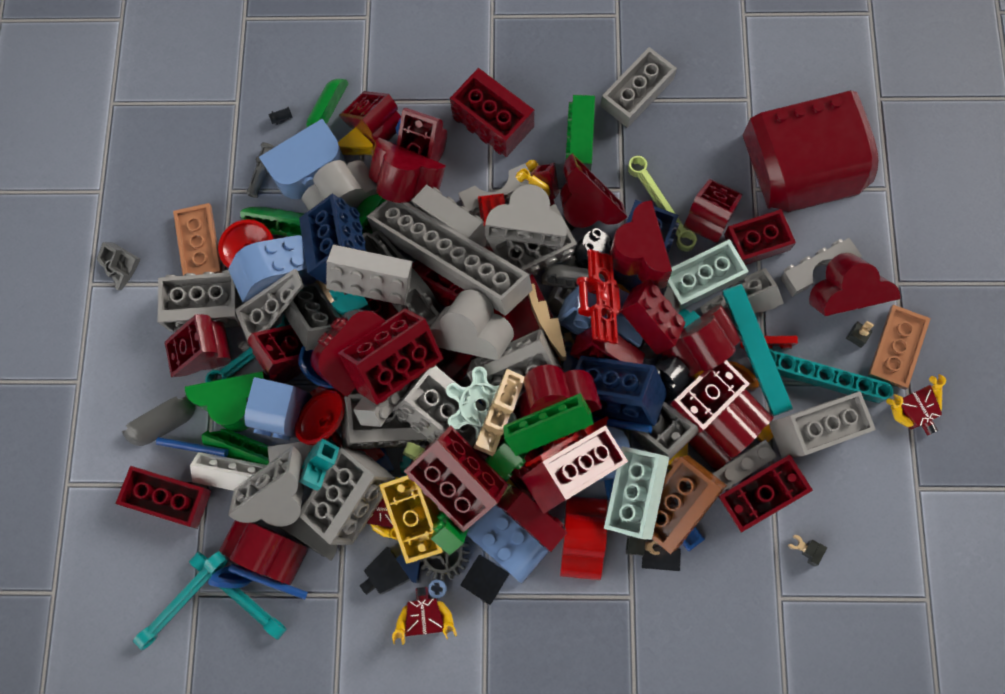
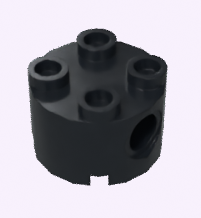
(593, 240)
(674, 376)

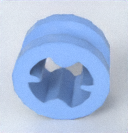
(432, 593)

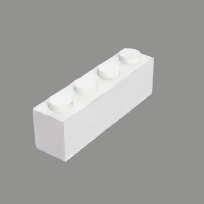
(221, 471)

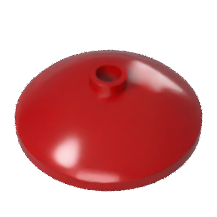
(239, 236)
(320, 417)

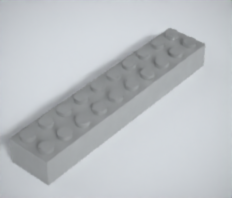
(451, 254)

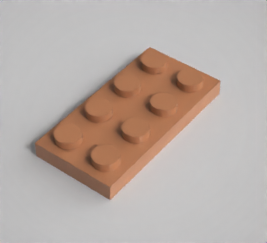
(197, 240)
(899, 347)

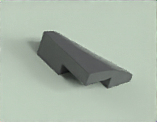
(117, 263)

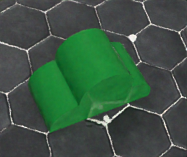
(225, 399)

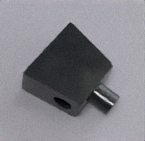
(384, 573)

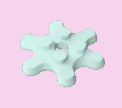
(468, 396)

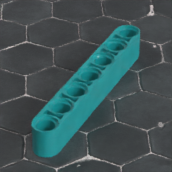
(757, 350)
(832, 377)

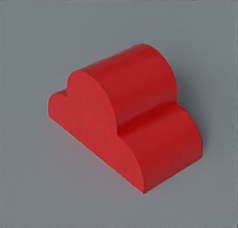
(585, 538)

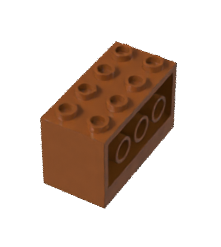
(692, 501)

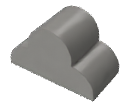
(344, 180)
(527, 219)
(472, 327)
(668, 434)
(271, 493)

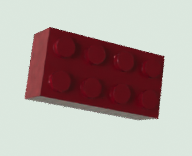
(163, 497)

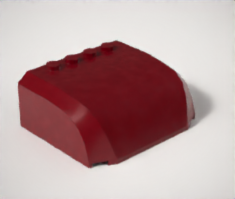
(812, 151)

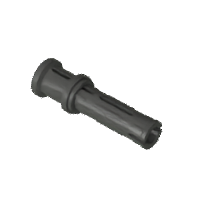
(259, 173)

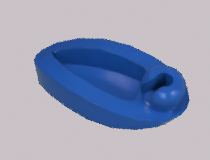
(226, 579)

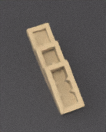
(550, 326)
(499, 412)

